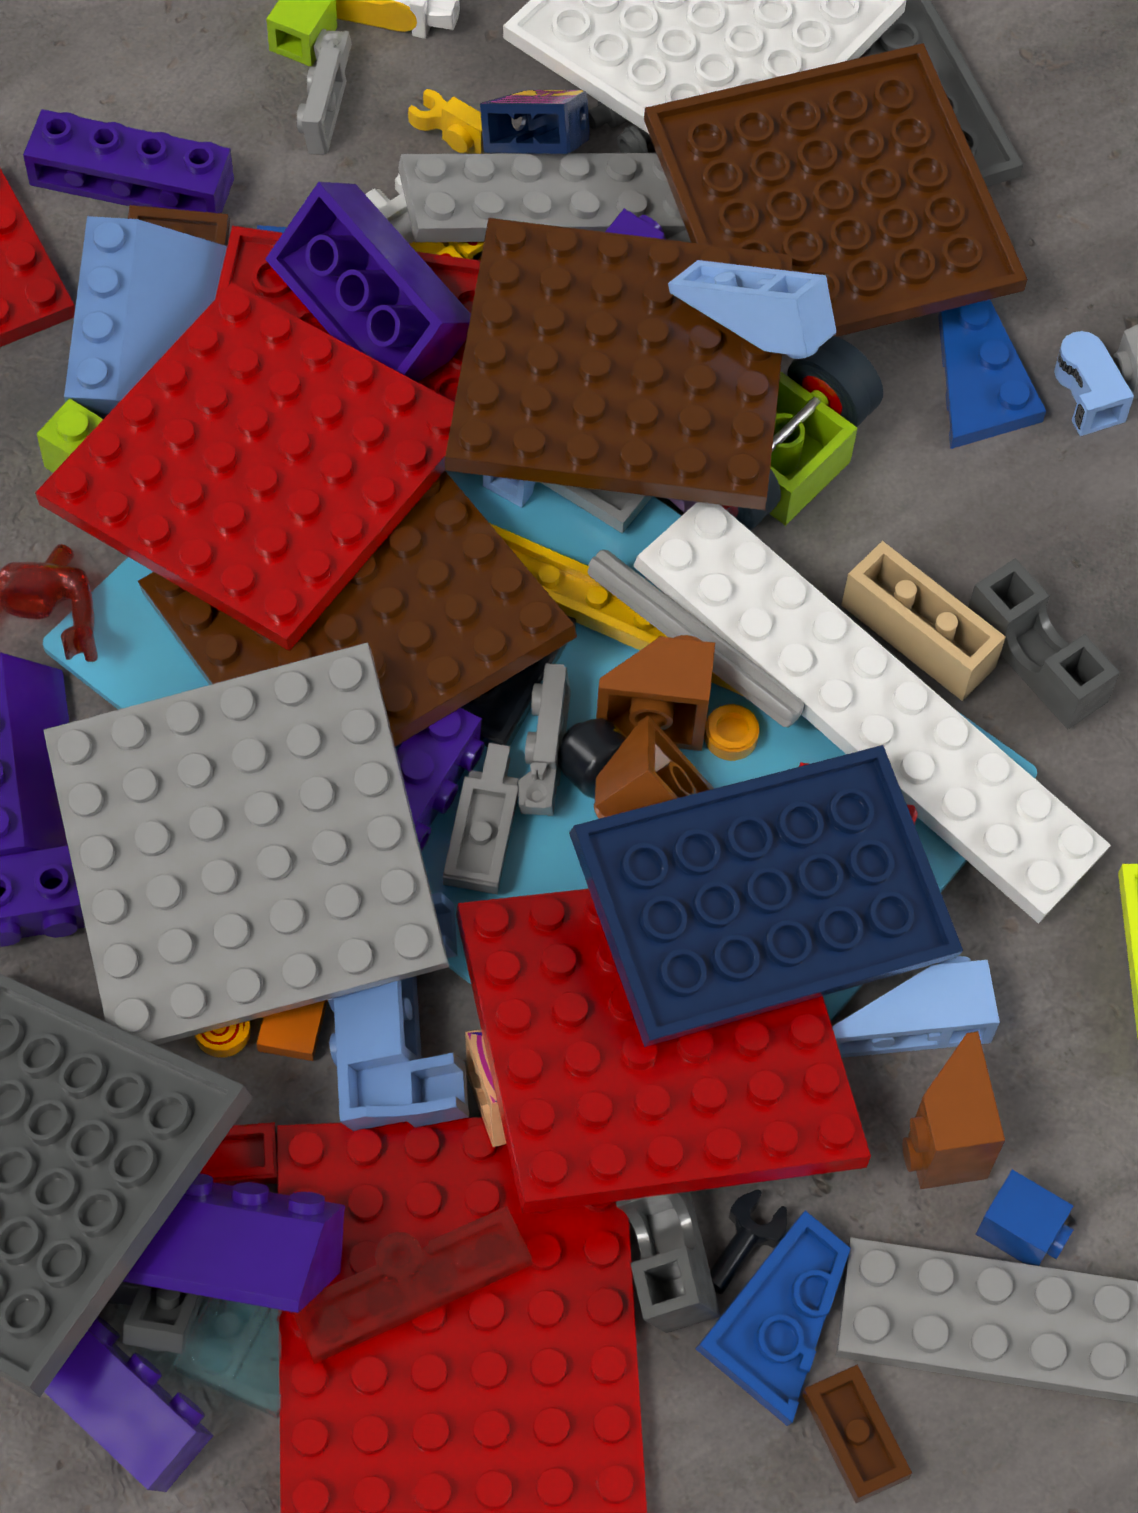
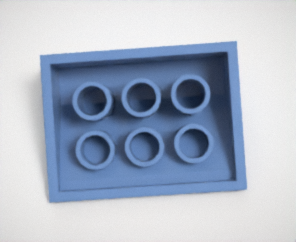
(133, 303)

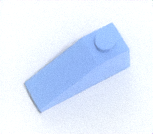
(763, 305)
(924, 1012)

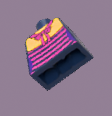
(550, 122)

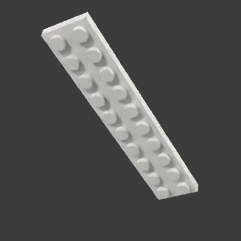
(870, 699)

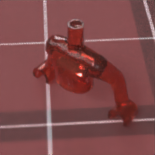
(36, 588)

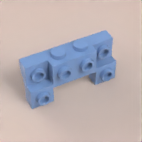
(381, 1058)

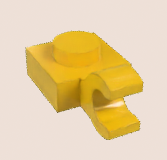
(457, 120)

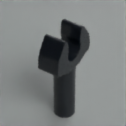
(746, 1238)

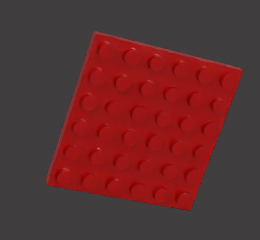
(256, 464)
(620, 1121)

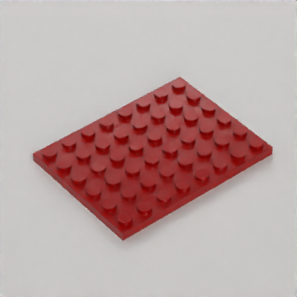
(491, 1399)

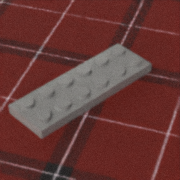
(457, 193)
(990, 1320)

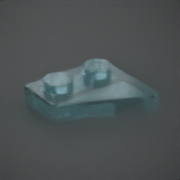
(236, 1353)

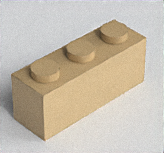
(922, 620)

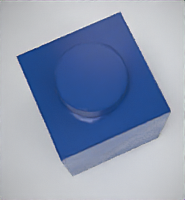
(1026, 1221)

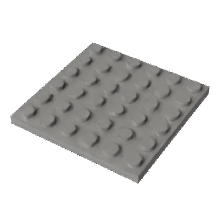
(244, 848)

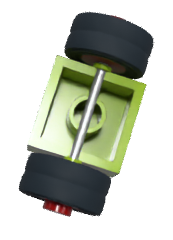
(815, 427)

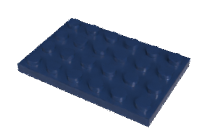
(764, 894)

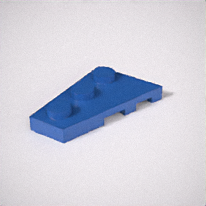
(984, 376)
(776, 1319)

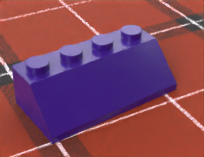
(368, 282)
(30, 701)
(245, 1245)

